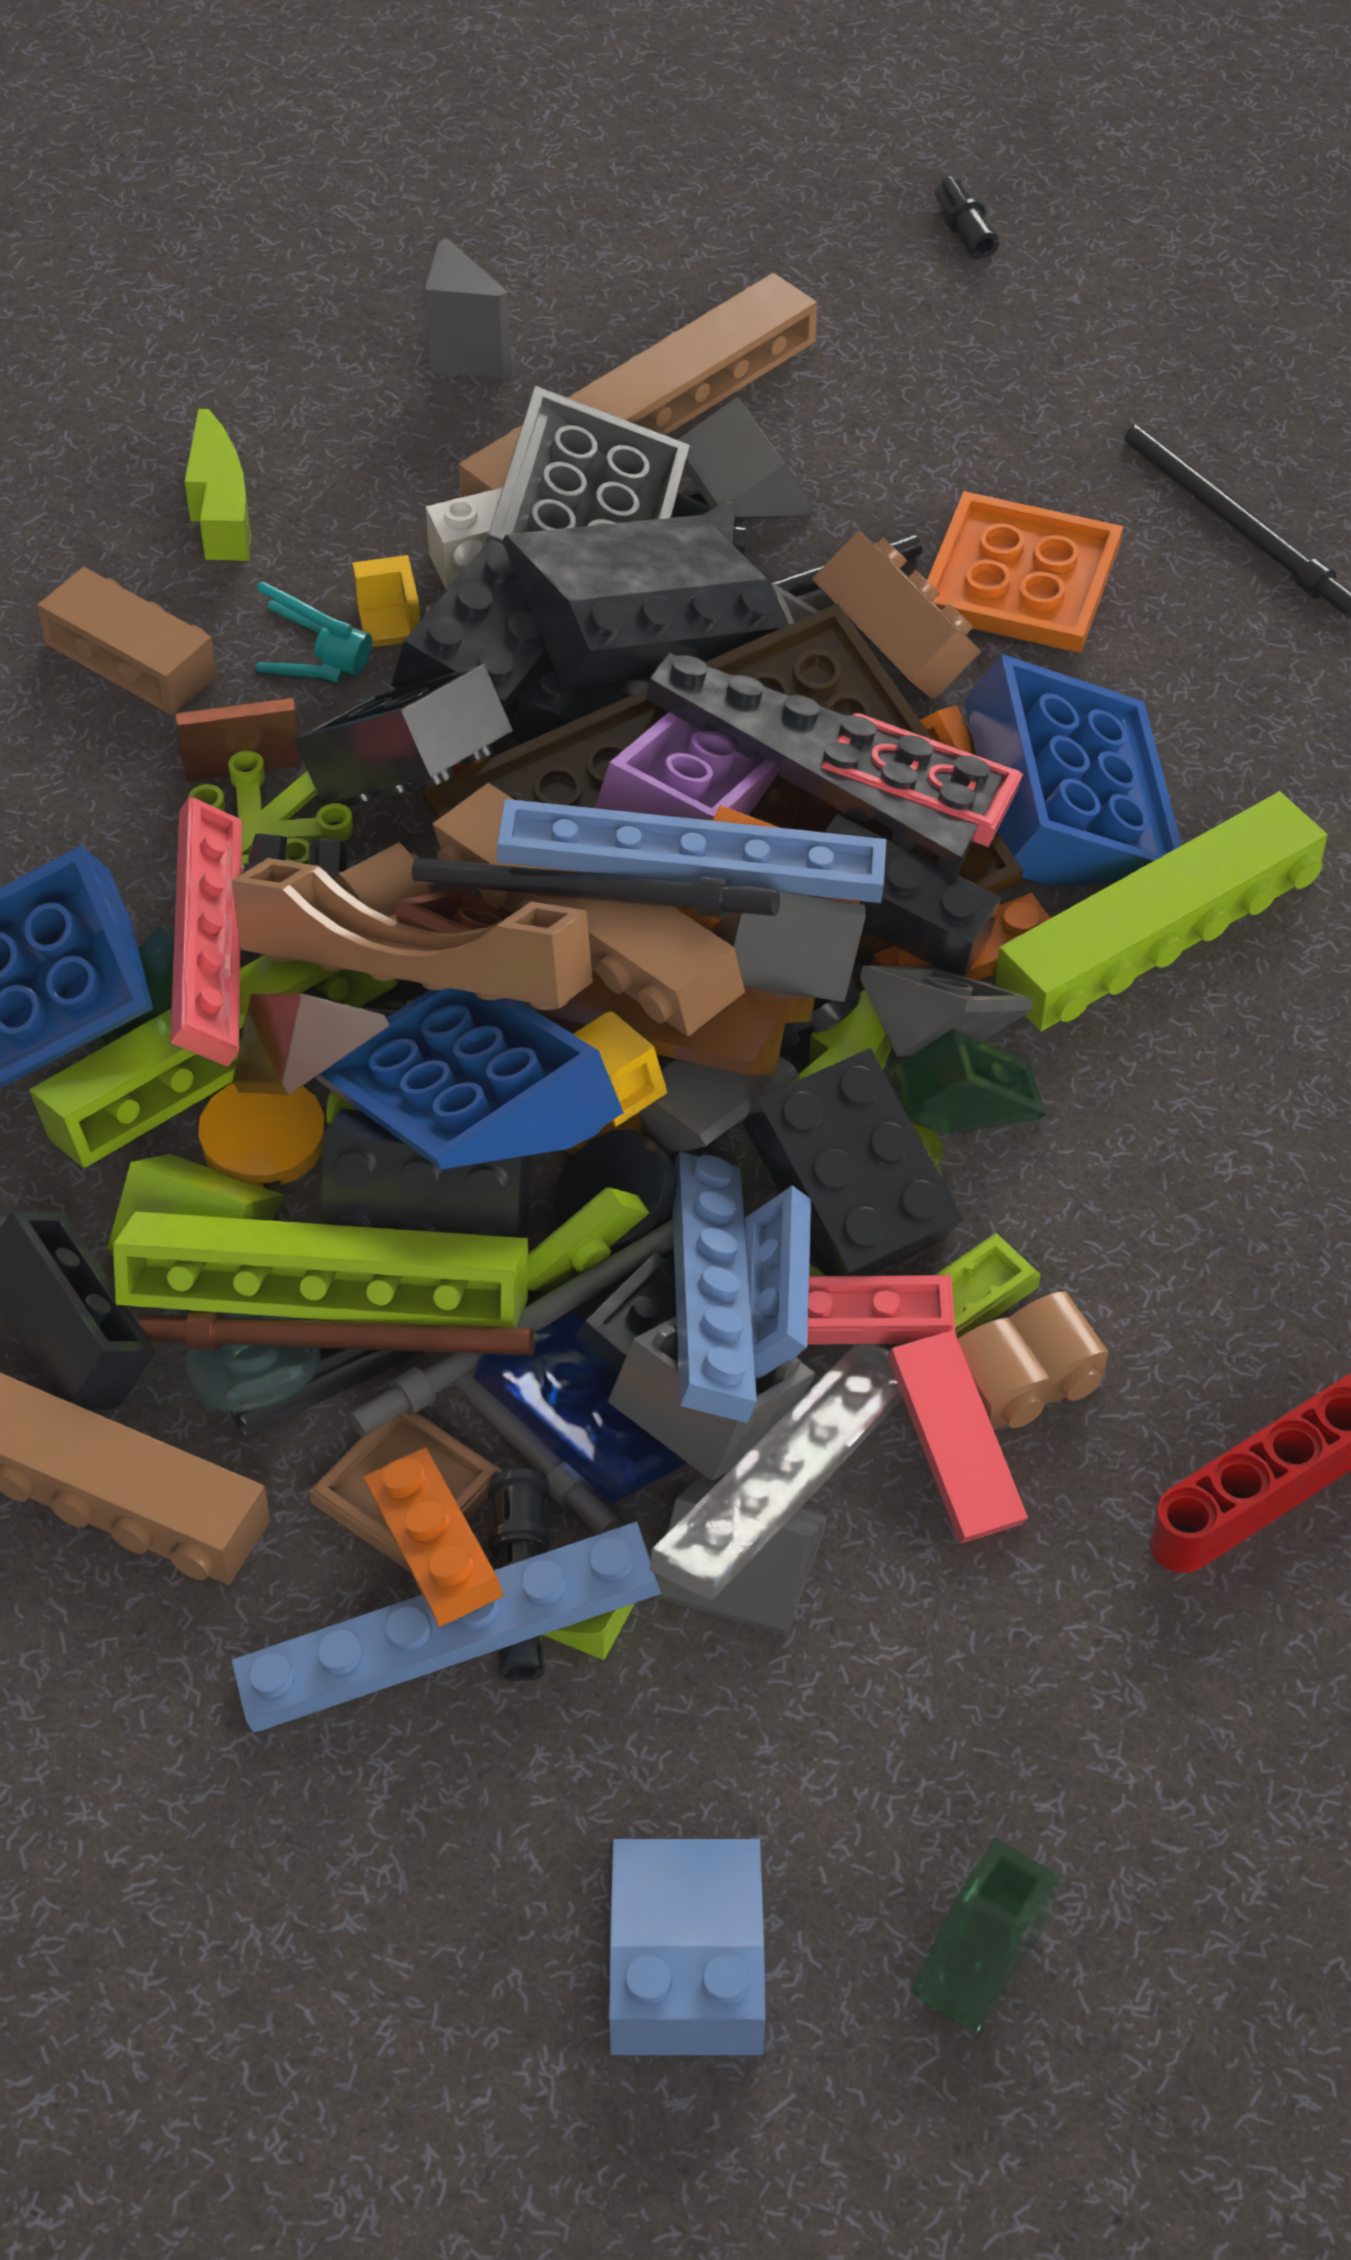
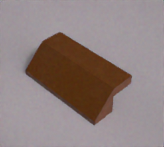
(738, 1039)

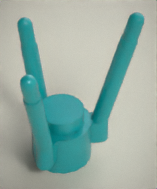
(337, 644)

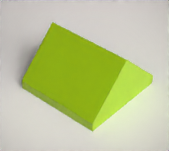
(187, 1188)

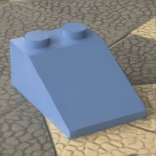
(687, 1947)

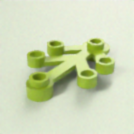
(275, 816)

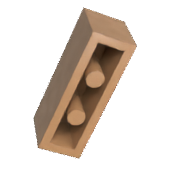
(899, 613)
(128, 640)

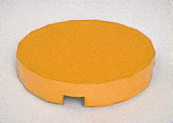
(262, 1134)

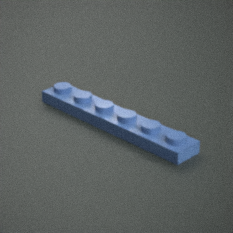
(691, 850)
(712, 1289)
(408, 1643)

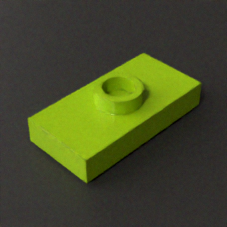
(583, 1239)
(988, 1283)

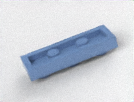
(778, 1278)

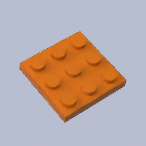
(1024, 570)

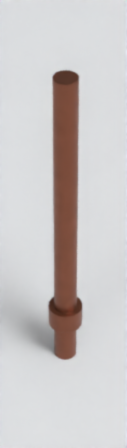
(210, 1330)

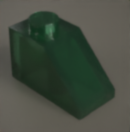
(968, 1086)

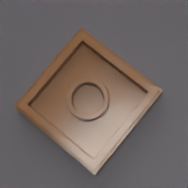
(347, 1498)

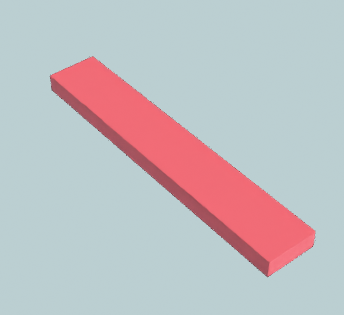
(206, 933)

